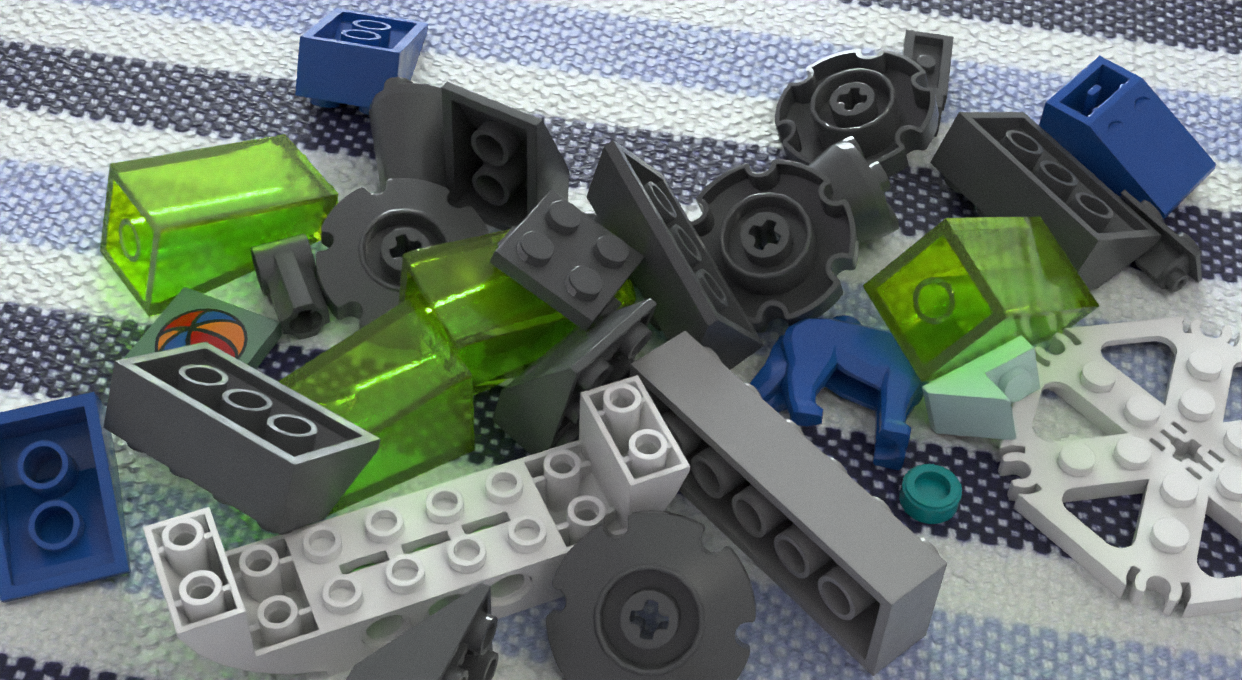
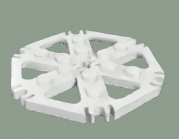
(1137, 459)

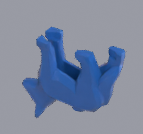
(853, 362)

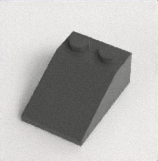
(497, 158)

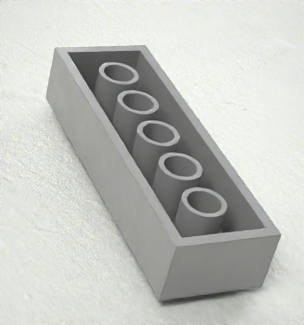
(793, 507)

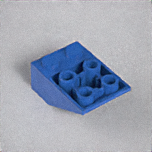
(1126, 136)

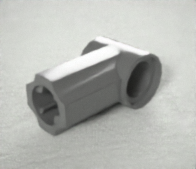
(289, 277)

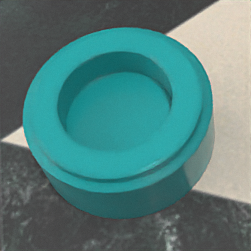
(930, 493)

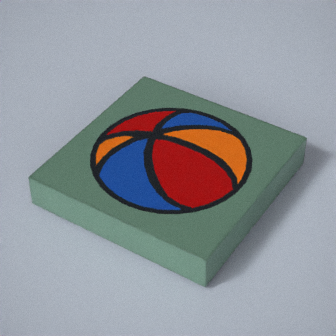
(202, 318)

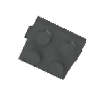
(567, 260)

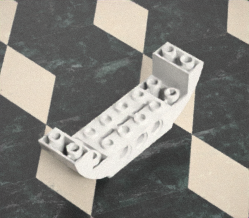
(376, 572)

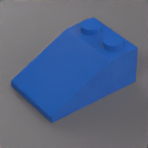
(352, 56)
(59, 498)

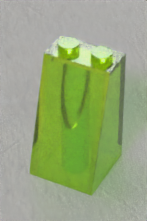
(202, 209)
(976, 289)
(483, 311)
(400, 385)

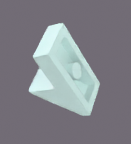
(980, 394)

